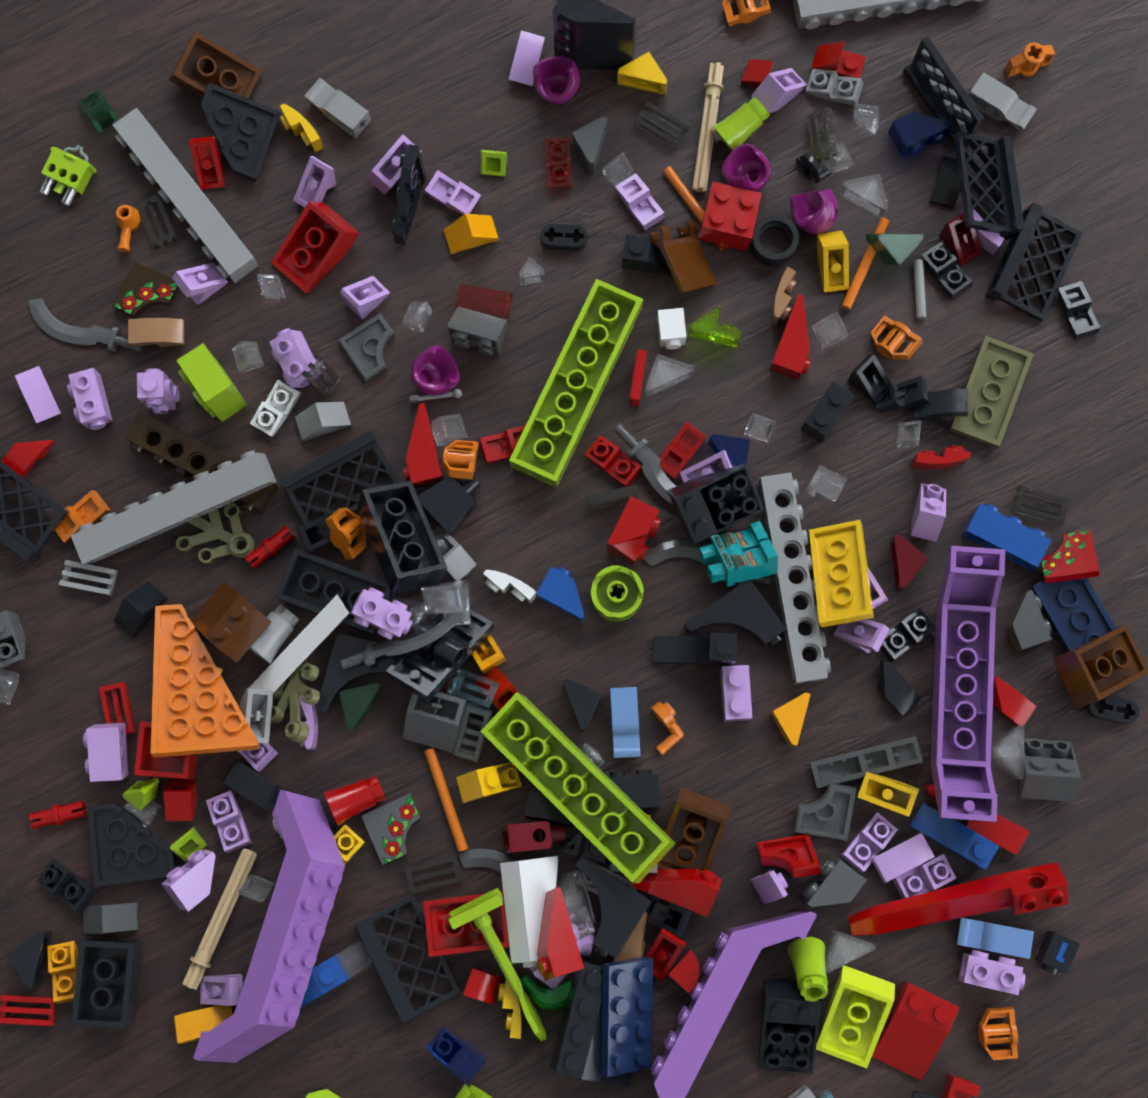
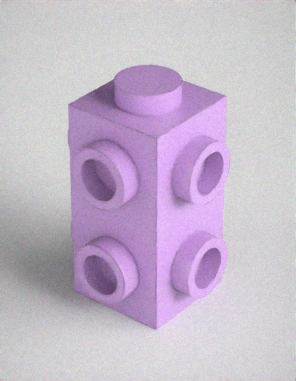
(293, 355)
(157, 391)
(90, 399)
(389, 618)
(991, 974)

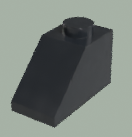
(643, 255)

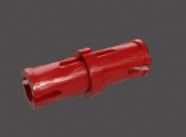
(270, 547)
(58, 814)

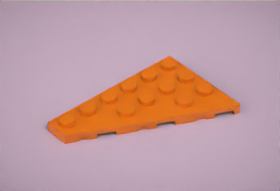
(189, 697)

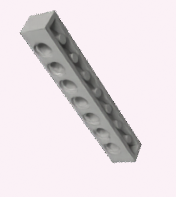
(784, 486)

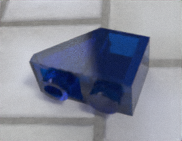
(917, 131)
(456, 1054)

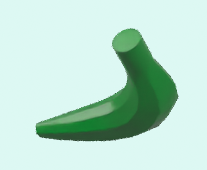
(547, 997)

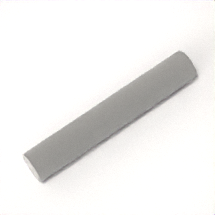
(919, 286)

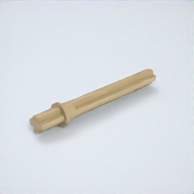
(709, 116)
(221, 915)

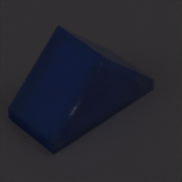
(735, 447)

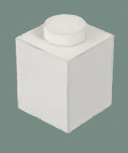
(671, 328)

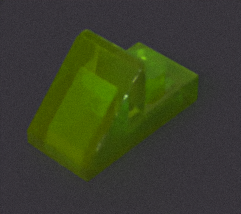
(707, 329)

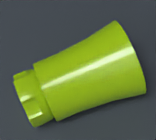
(741, 123)
(809, 967)

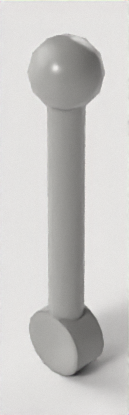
(457, 393)

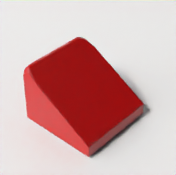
(756, 72)

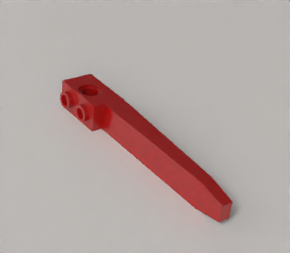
(1021, 889)

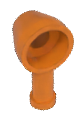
(127, 225)

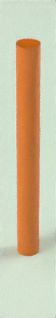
(685, 195)
(863, 267)
(446, 799)

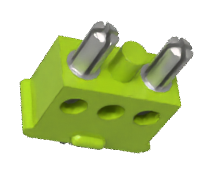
(66, 172)

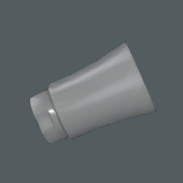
(275, 634)

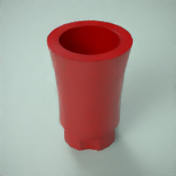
(354, 798)

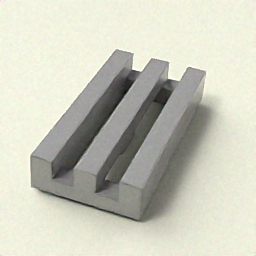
(67, 574)

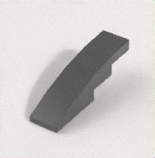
(872, 760)

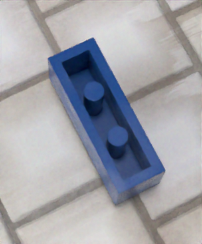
(997, 531)

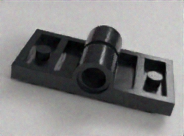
(431, 666)

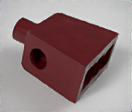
(520, 836)

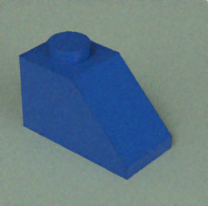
(561, 592)

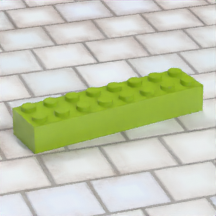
(576, 383)
(578, 788)

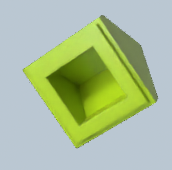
(493, 163)
(142, 792)
(188, 844)

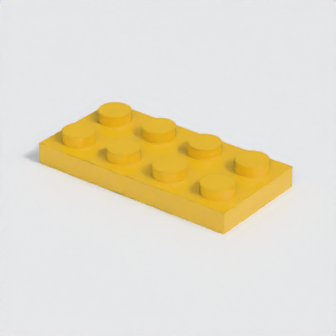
(841, 573)

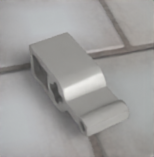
(1001, 102)
(338, 108)

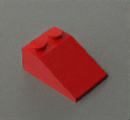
(314, 246)
(466, 938)
(914, 1030)

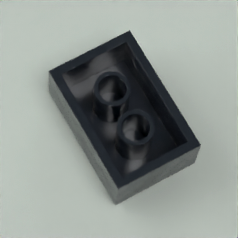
(107, 983)

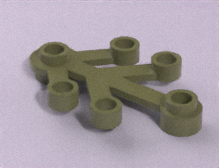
(216, 531)
(296, 729)

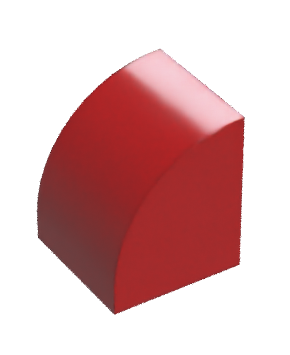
(504, 691)
(180, 800)
(686, 971)
(483, 985)

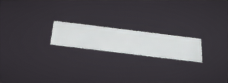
(302, 646)

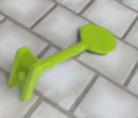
(478, 912)

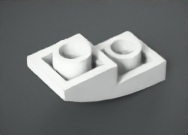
(276, 408)
(502, 582)

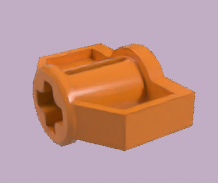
(745, 14)
(1030, 60)
(894, 339)
(460, 459)
(343, 535)
(999, 1033)

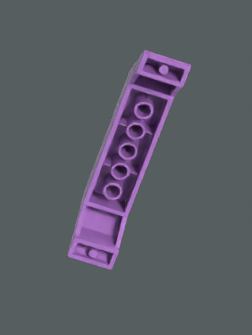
(965, 684)
(288, 935)
(715, 997)

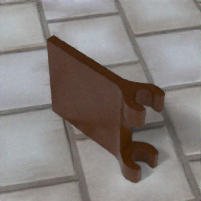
(685, 257)

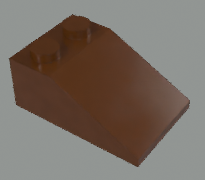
(208, 63)
(230, 622)
(1101, 666)
(696, 829)

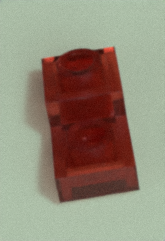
(558, 162)
(484, 300)

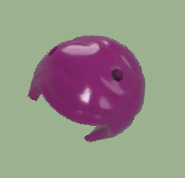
(556, 74)
(746, 168)
(814, 210)
(435, 371)

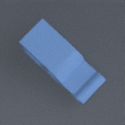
(625, 722)
(995, 938)

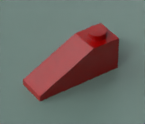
(794, 345)
(422, 456)
(684, 887)
(557, 944)

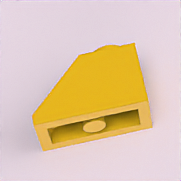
(833, 261)
(888, 793)

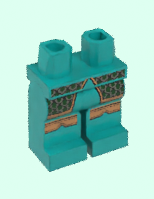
(740, 556)

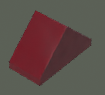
(960, 240)
(906, 561)

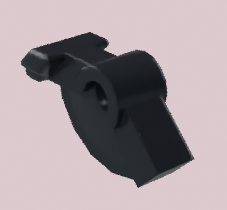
(812, 169)

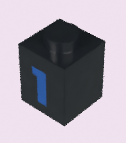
(1057, 953)

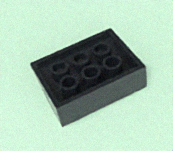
(593, 34)
(580, 1033)

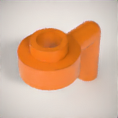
(665, 714)

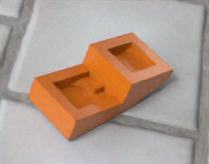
(85, 511)

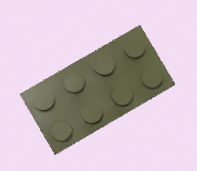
(992, 391)

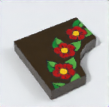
(143, 289)

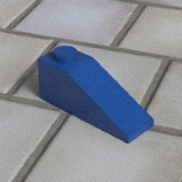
(954, 837)
(324, 978)

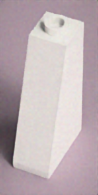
(524, 898)

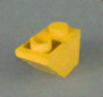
(488, 781)

